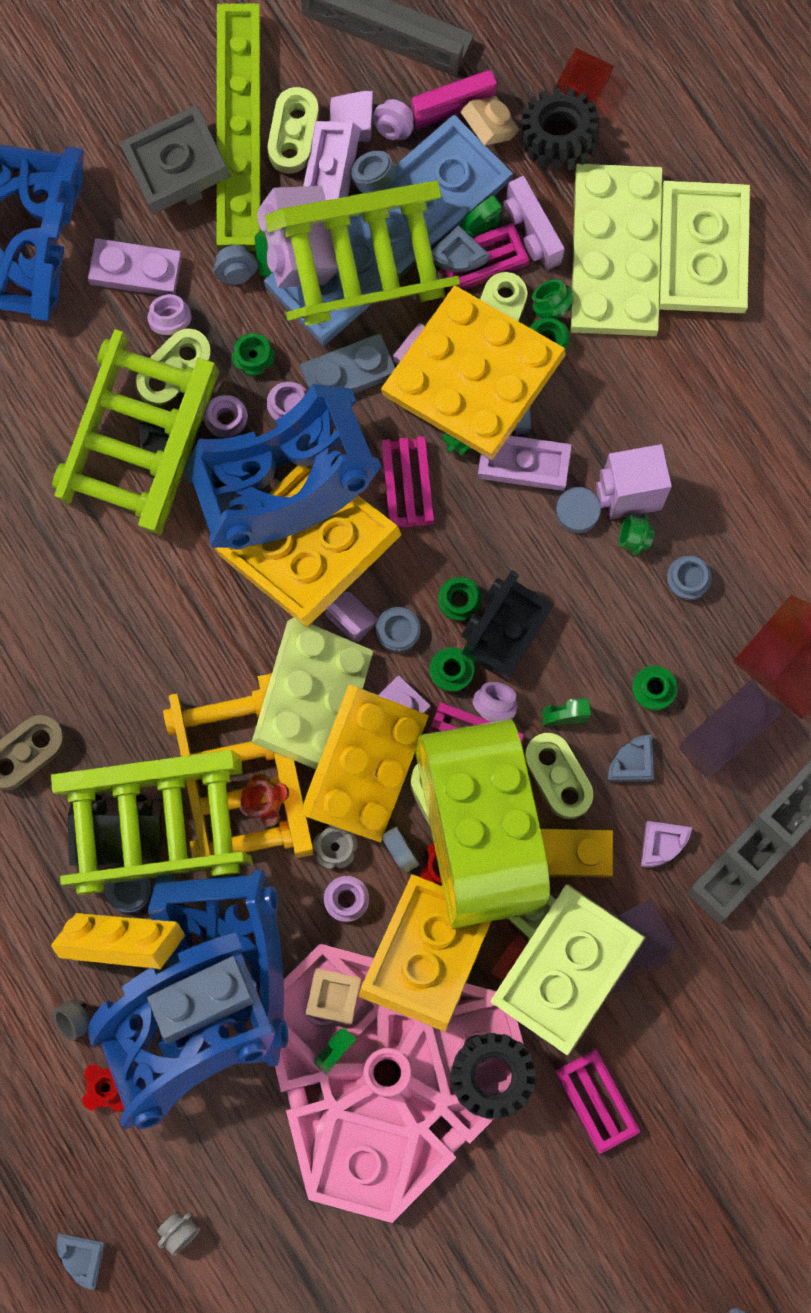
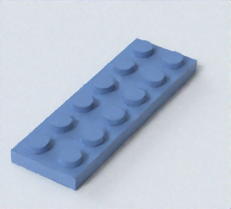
(466, 178)

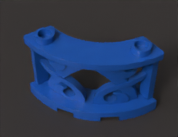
(62, 180)
(304, 439)
(264, 955)
(127, 1048)

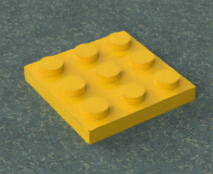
(473, 372)
(319, 563)

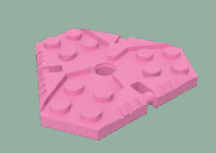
(370, 1142)

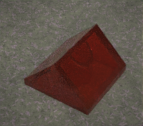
(782, 656)

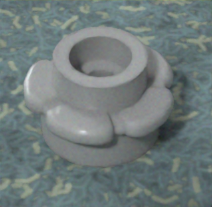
(330, 858)
(177, 1232)

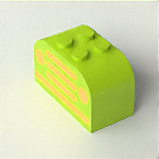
(483, 823)

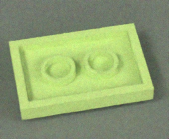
(704, 247)
(308, 691)
(567, 969)

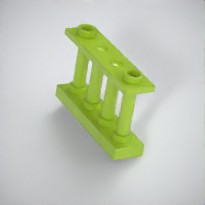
(336, 217)
(164, 465)
(125, 784)

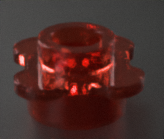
(252, 796)

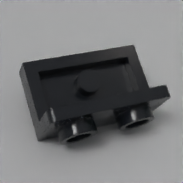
(506, 627)
(108, 831)

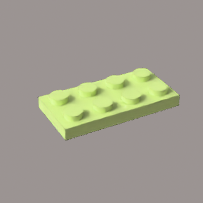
(616, 250)

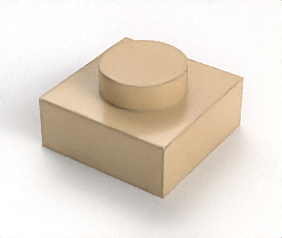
(490, 120)
(333, 996)

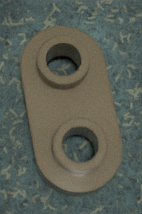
(21, 750)

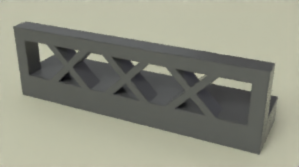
(396, 30)

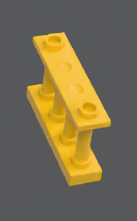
(291, 832)

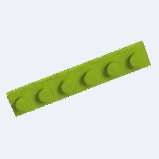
(238, 123)

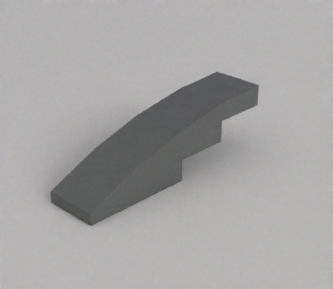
(756, 849)

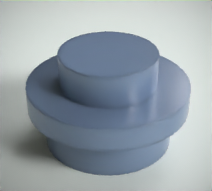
(234, 265)
(689, 577)

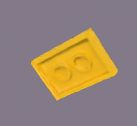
(364, 764)
(422, 959)

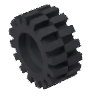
(560, 109)
(521, 1083)

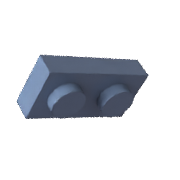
(352, 366)
(200, 1000)

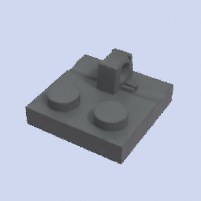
(175, 160)

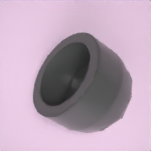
(72, 1019)

